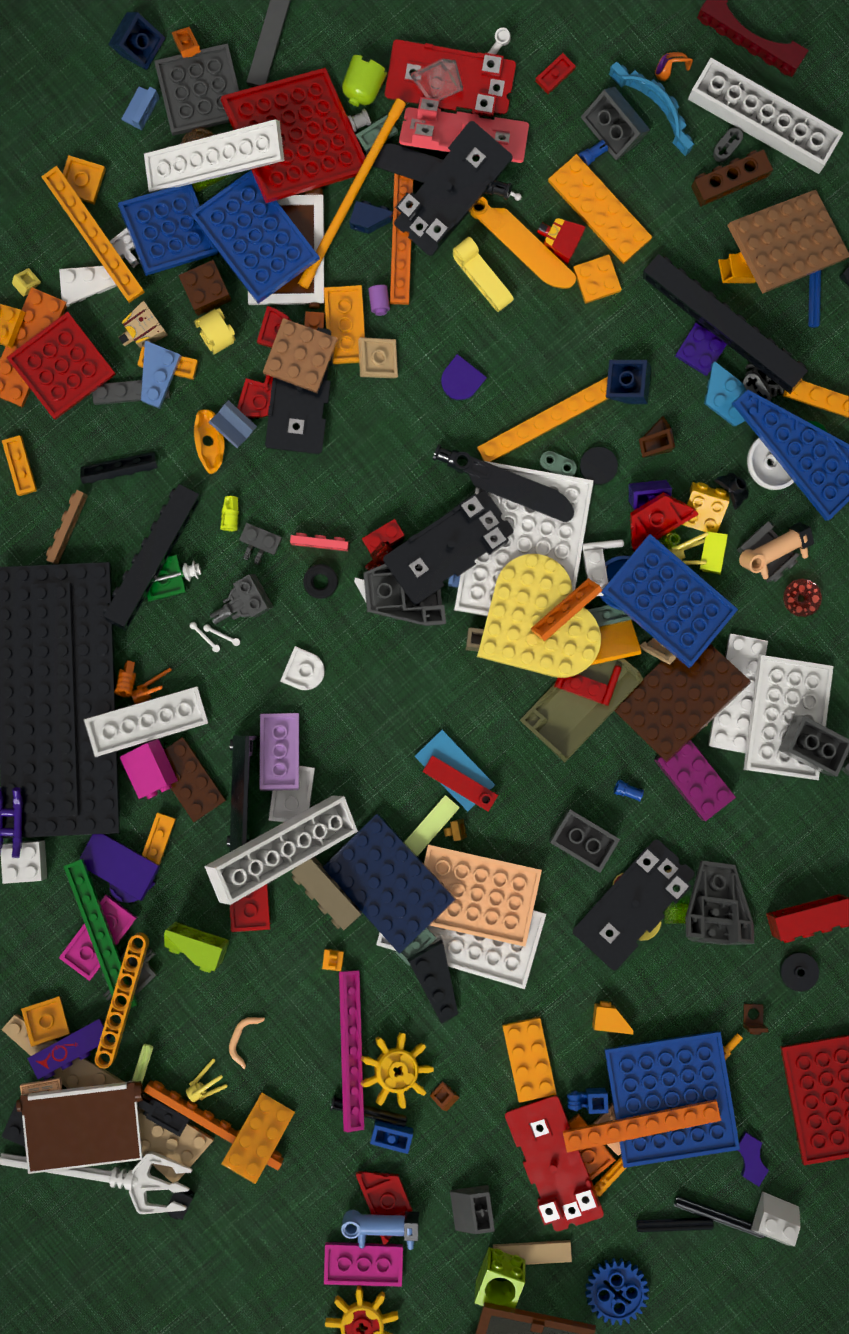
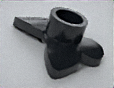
(736, 488)

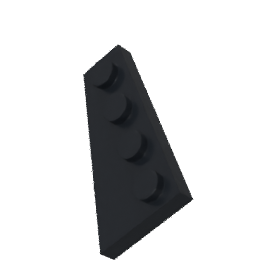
(434, 977)

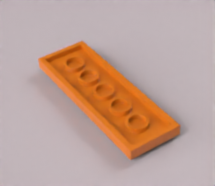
(40, 312)

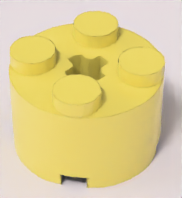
(215, 331)

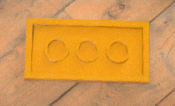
(345, 321)
(529, 1059)
(258, 1138)

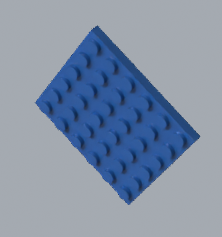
(668, 1076)

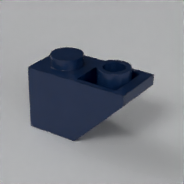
(368, 217)

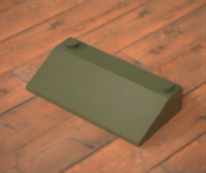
(567, 720)

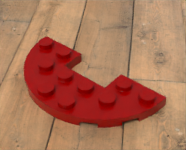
(256, 395)

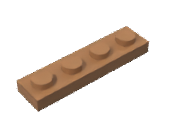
(69, 521)

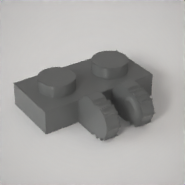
(259, 539)

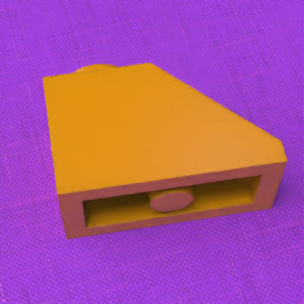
(609, 1019)

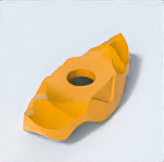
(211, 455)

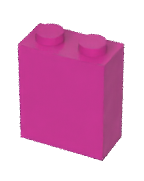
(149, 769)

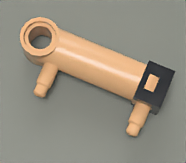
(798, 537)

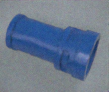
(589, 155)
(623, 789)

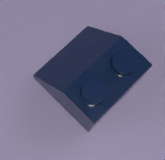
(136, 40)
(628, 381)

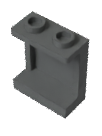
(762, 536)

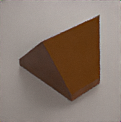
(657, 439)

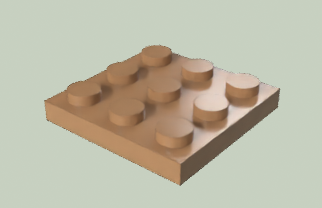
(300, 355)

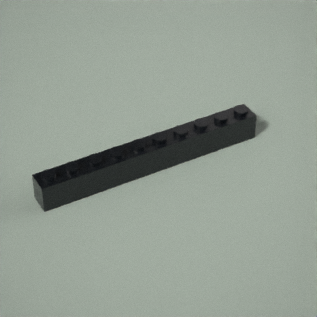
(724, 323)

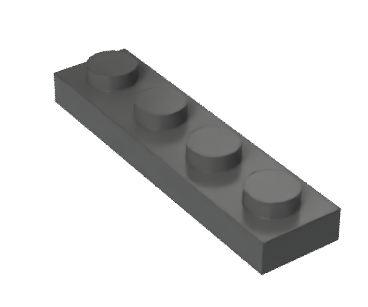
(119, 392)

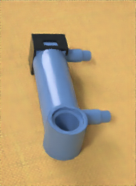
(381, 1225)

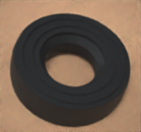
(314, 571)

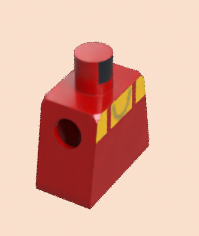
(562, 238)

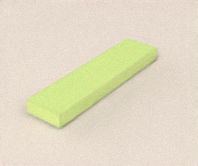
(431, 825)

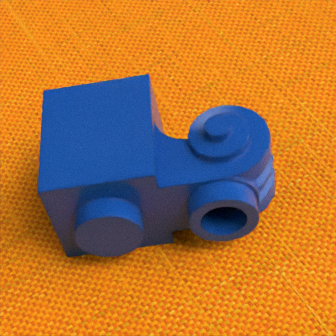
(594, 1100)

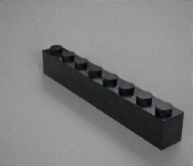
(151, 557)

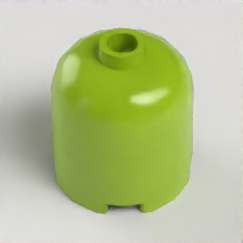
(363, 81)

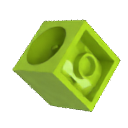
(500, 1265)

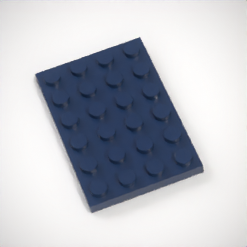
(389, 883)

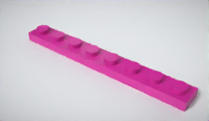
(351, 1051)

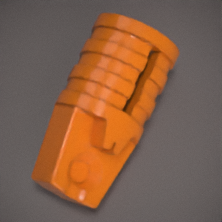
(126, 680)

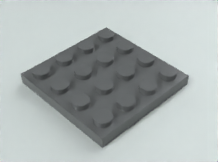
(195, 87)

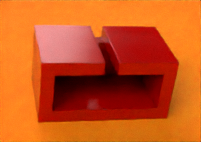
(388, 533)

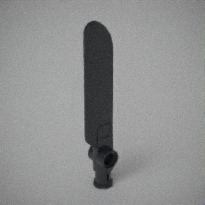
(417, 164)
(509, 485)

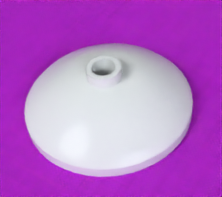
(768, 477)

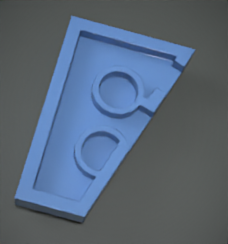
(158, 373)

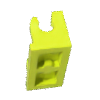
(714, 552)

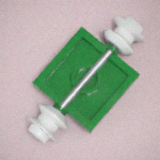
(170, 579)

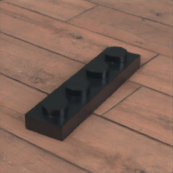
(118, 467)

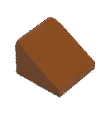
(444, 1096)

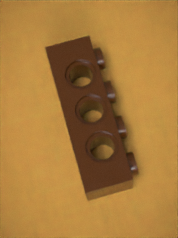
(707, 193)

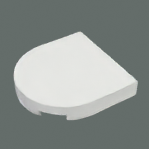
(303, 670)

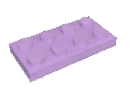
(279, 751)

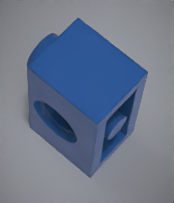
(391, 1136)

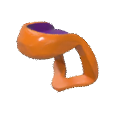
(664, 66)

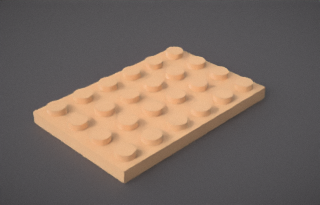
(490, 894)

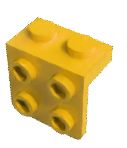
(709, 504)

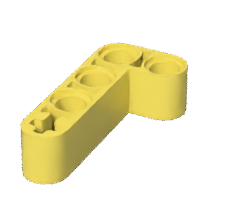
(481, 274)

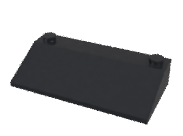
(242, 749)

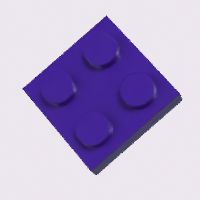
(700, 349)

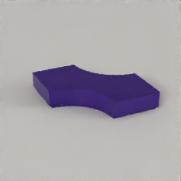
(753, 1167)

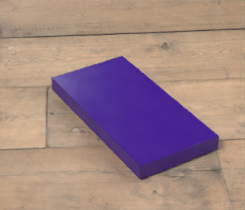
(119, 865)

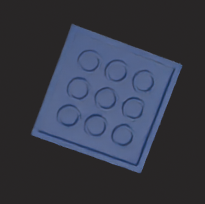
(165, 230)

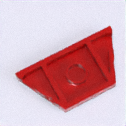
(658, 518)
(384, 1195)

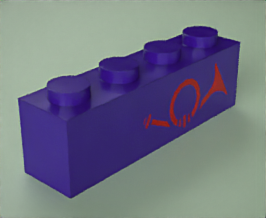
(67, 1049)

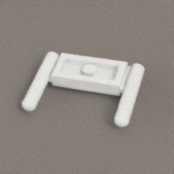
(595, 561)

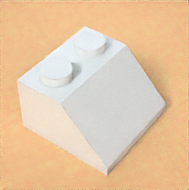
(777, 1219)

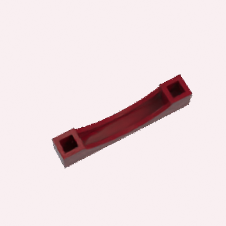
(780, 55)

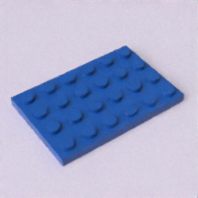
(254, 237)
(669, 600)

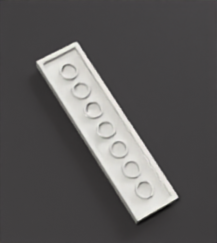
(214, 156)

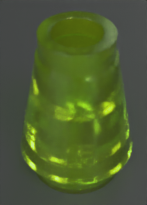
(666, 539)

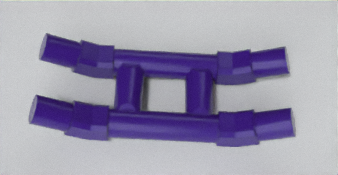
(17, 814)

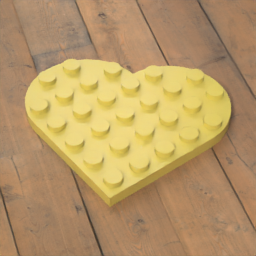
(521, 598)

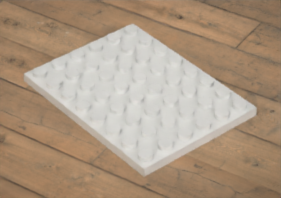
(531, 535)

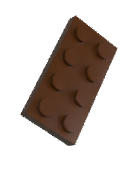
(194, 785)

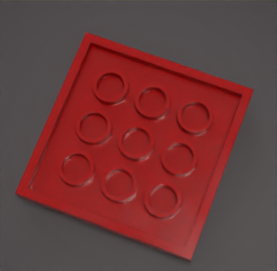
(61, 365)

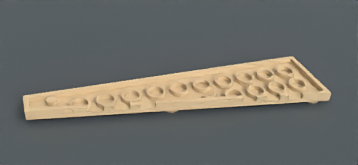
(154, 1138)

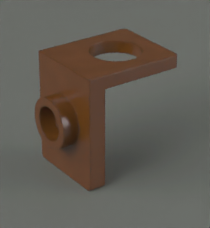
(754, 1026)

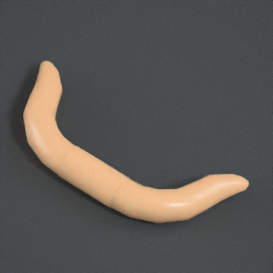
(236, 1035)

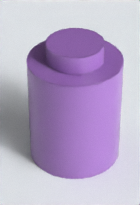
(379, 299)

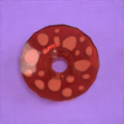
(810, 593)

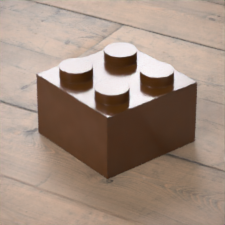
(205, 288)

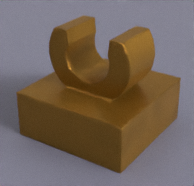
(457, 830)

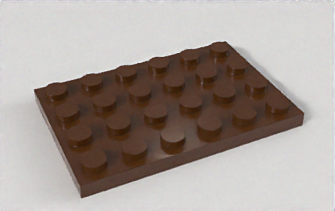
(680, 700)

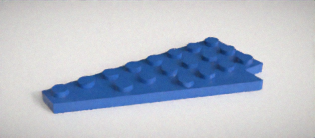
(807, 453)

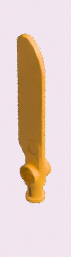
(524, 245)

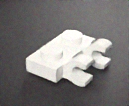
(124, 246)

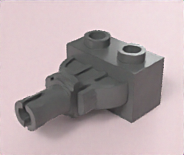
(246, 598)

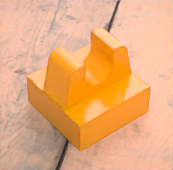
(333, 960)

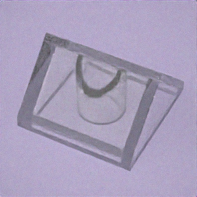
(438, 79)

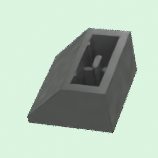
(472, 1210)

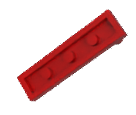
(460, 783)

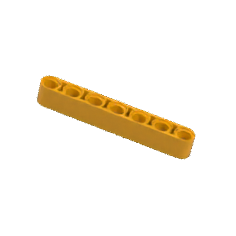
(116, 1008)

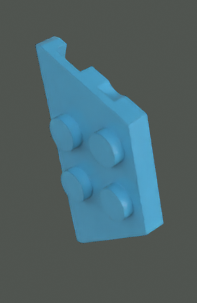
(722, 391)

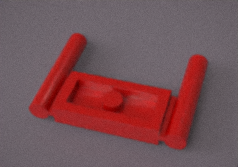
(590, 688)

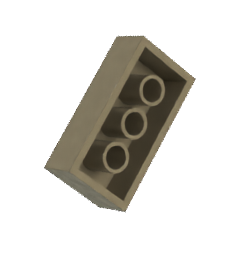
(326, 892)

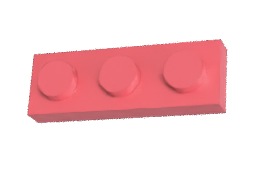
(319, 542)

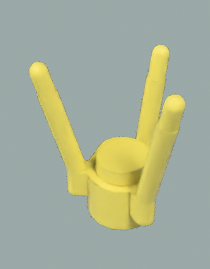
(679, 550)
(198, 1090)

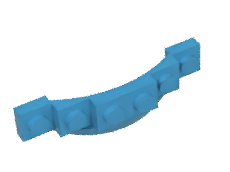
(657, 93)

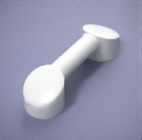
(502, 38)

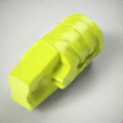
(230, 514)

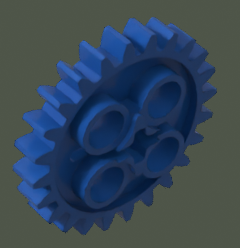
(605, 1304)

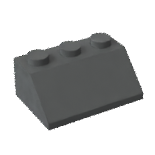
(615, 122)

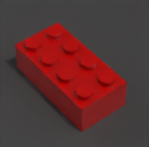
(809, 918)

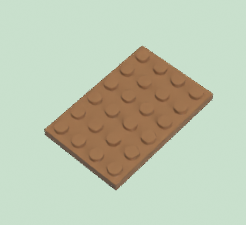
(788, 241)

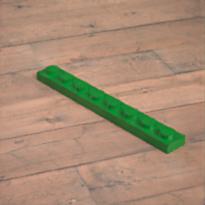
(96, 925)

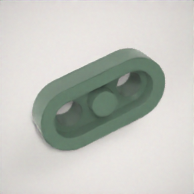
(558, 464)

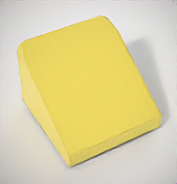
(24, 281)

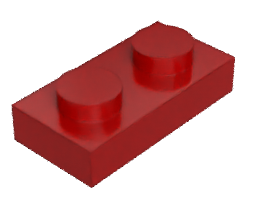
(555, 73)

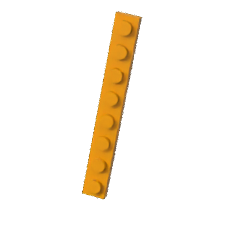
(92, 234)
(544, 422)

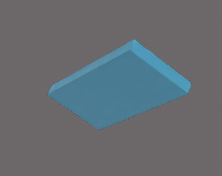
(447, 751)

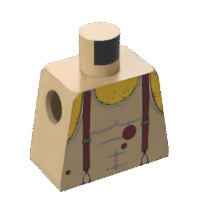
(141, 327)

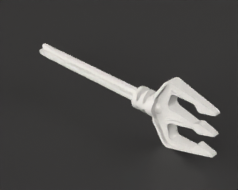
(136, 1181)

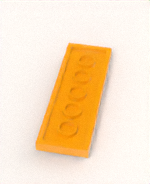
(599, 209)

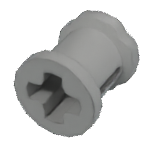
(359, 120)

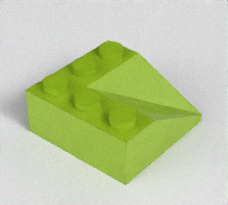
(199, 946)

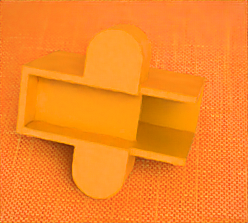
(735, 270)

